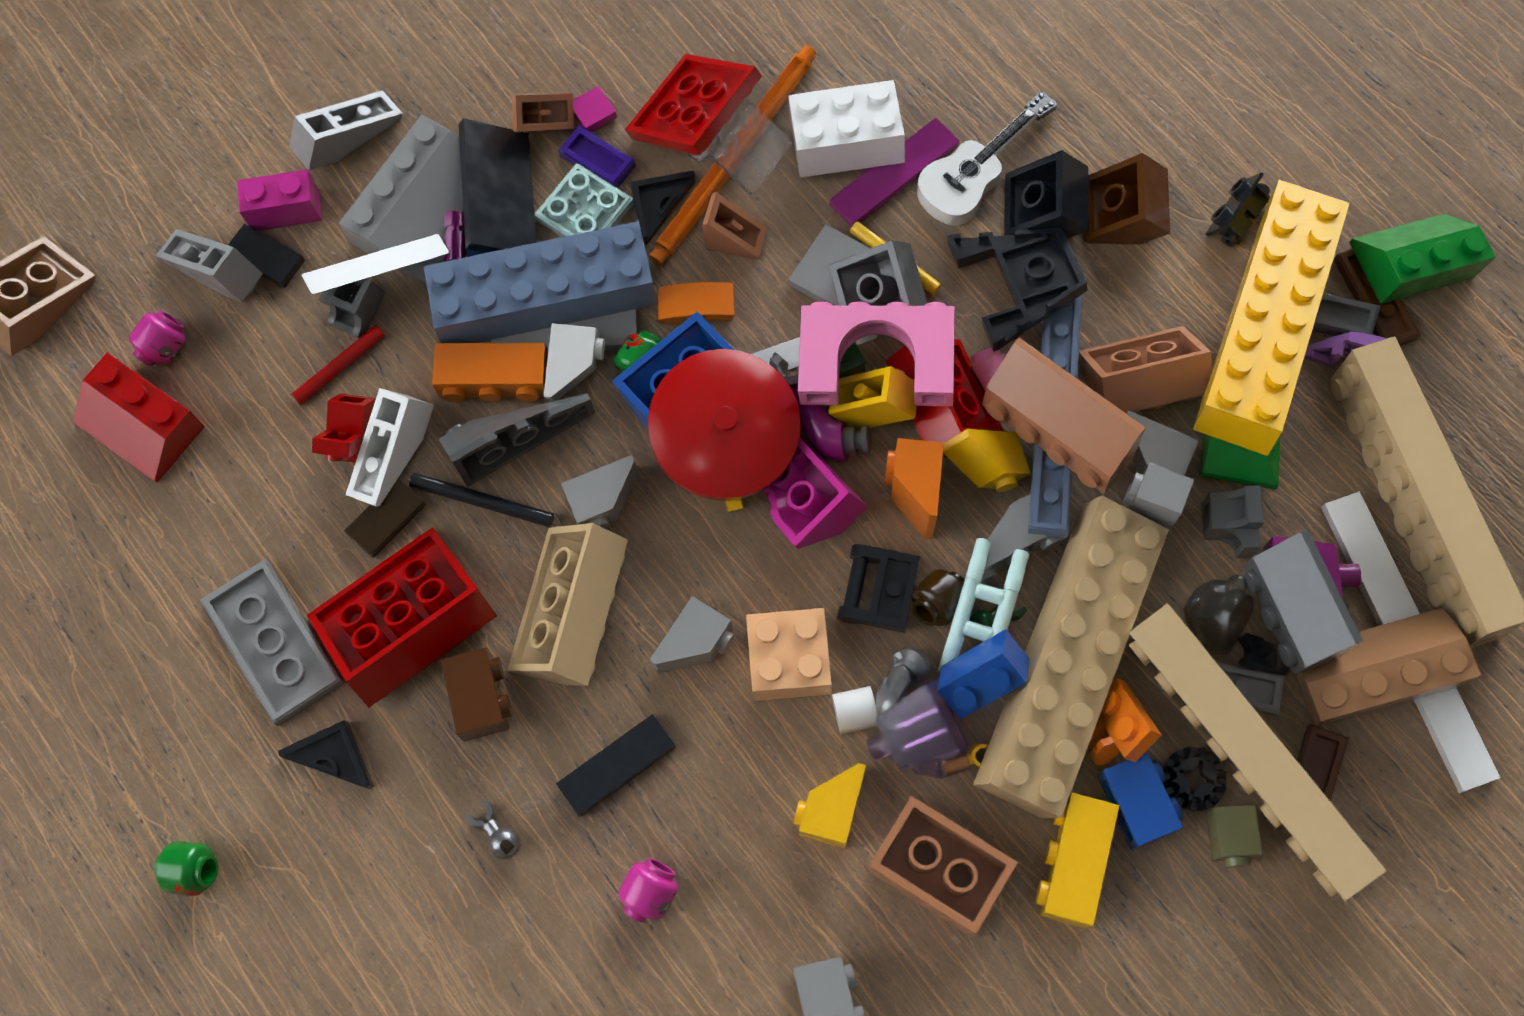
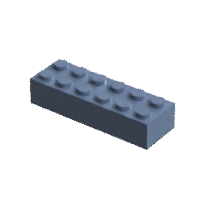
(540, 285)

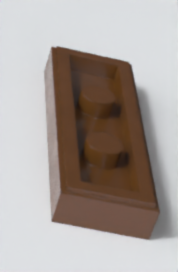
(1392, 317)

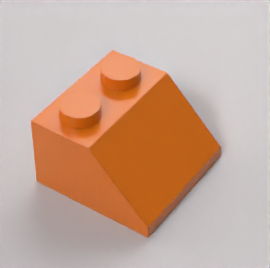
(915, 481)

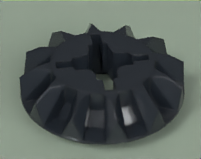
(1179, 787)

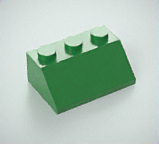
(1422, 256)

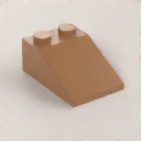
(36, 291)

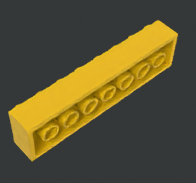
(1272, 319)

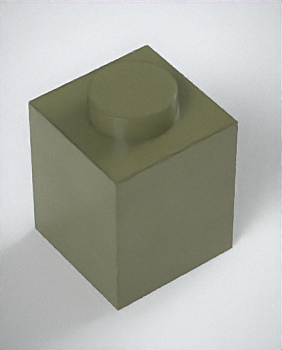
(1234, 834)

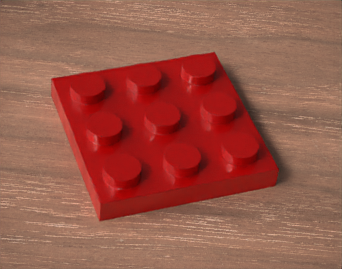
(693, 103)

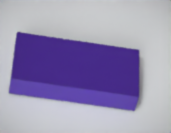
(597, 156)

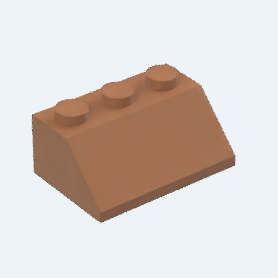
(1149, 370)

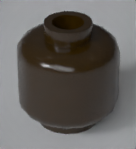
(937, 597)

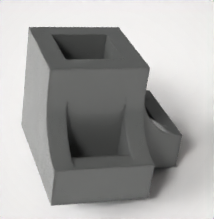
(353, 306)
(1234, 519)

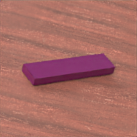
(883, 183)

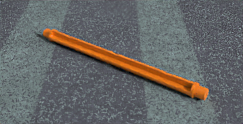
(716, 176)

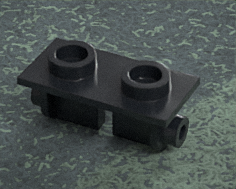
(1247, 198)

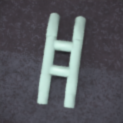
(974, 589)

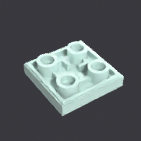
(583, 204)

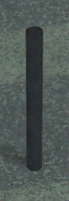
(481, 500)

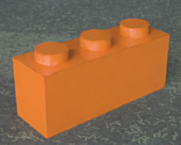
(490, 371)

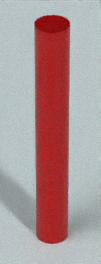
(338, 364)

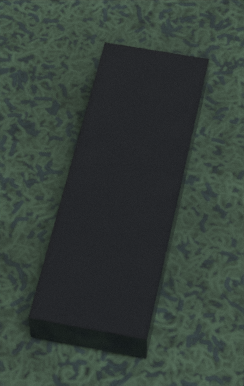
(616, 765)

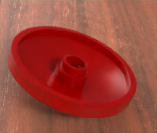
(723, 424)

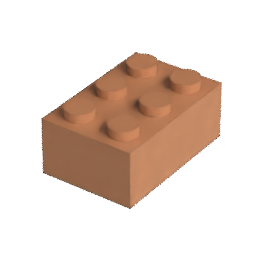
(942, 866)

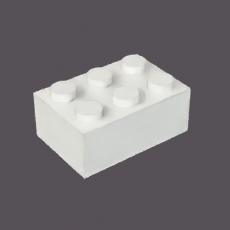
(847, 128)

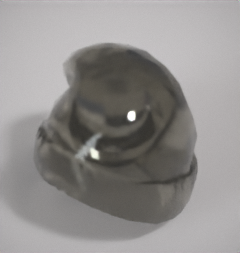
(1219, 613)

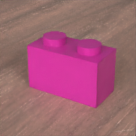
(279, 200)

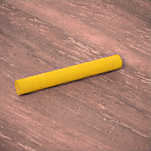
(872, 240)

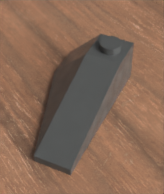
(499, 439)

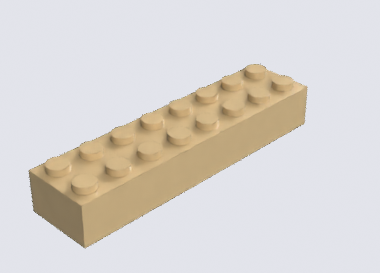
(1427, 493)
(1072, 658)
(1261, 758)

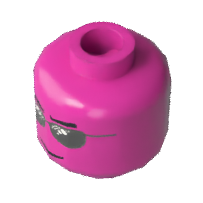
(157, 338)
(648, 890)

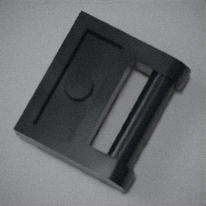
(891, 590)

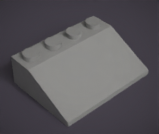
(409, 195)

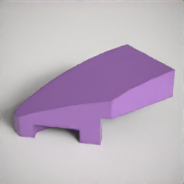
(1332, 349)

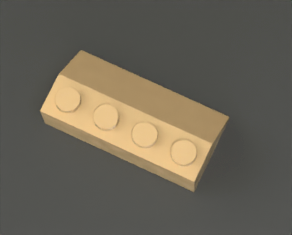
(568, 604)

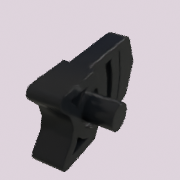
(1261, 655)

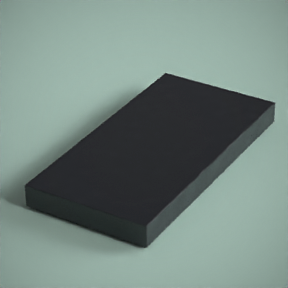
(496, 187)

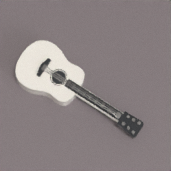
(956, 184)

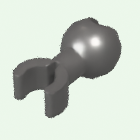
(500, 838)

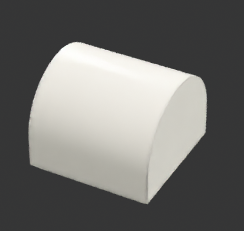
(855, 709)

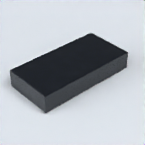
(267, 255)

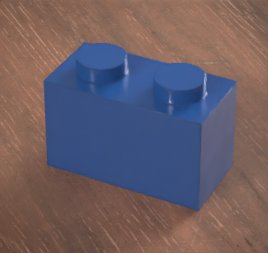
(983, 674)
(1143, 803)

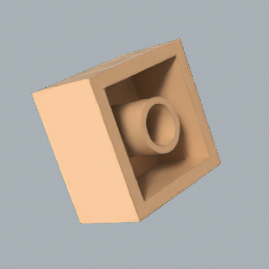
(788, 654)

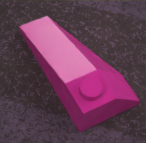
(812, 499)

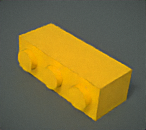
(1077, 861)

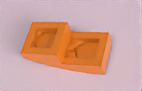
(681, 301)

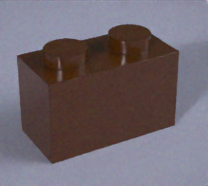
(476, 694)

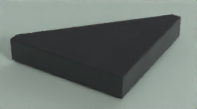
(657, 199)
(332, 753)

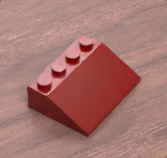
(400, 617)

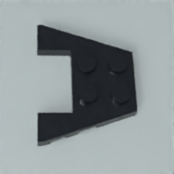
(1037, 271)

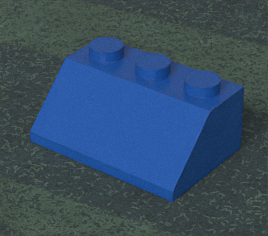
(642, 378)

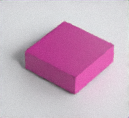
(593, 109)

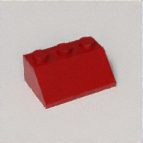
(967, 412)
(134, 417)

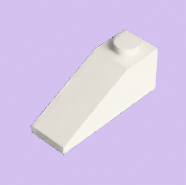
(388, 444)

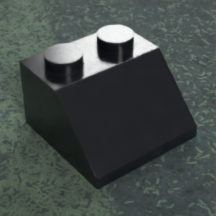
(1048, 195)

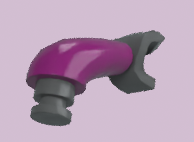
(826, 434)

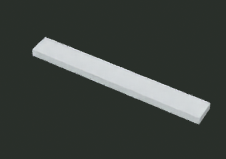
(1389, 602)

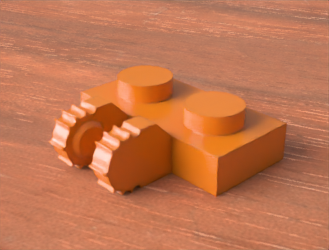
(1126, 723)

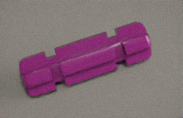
(454, 236)

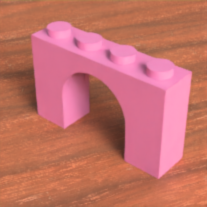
(831, 330)

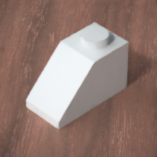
(571, 358)

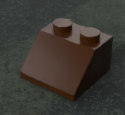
(1128, 202)

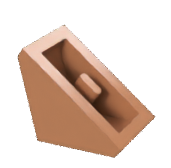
(542, 111)
(732, 229)

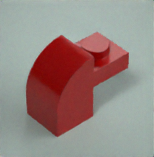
(345, 427)

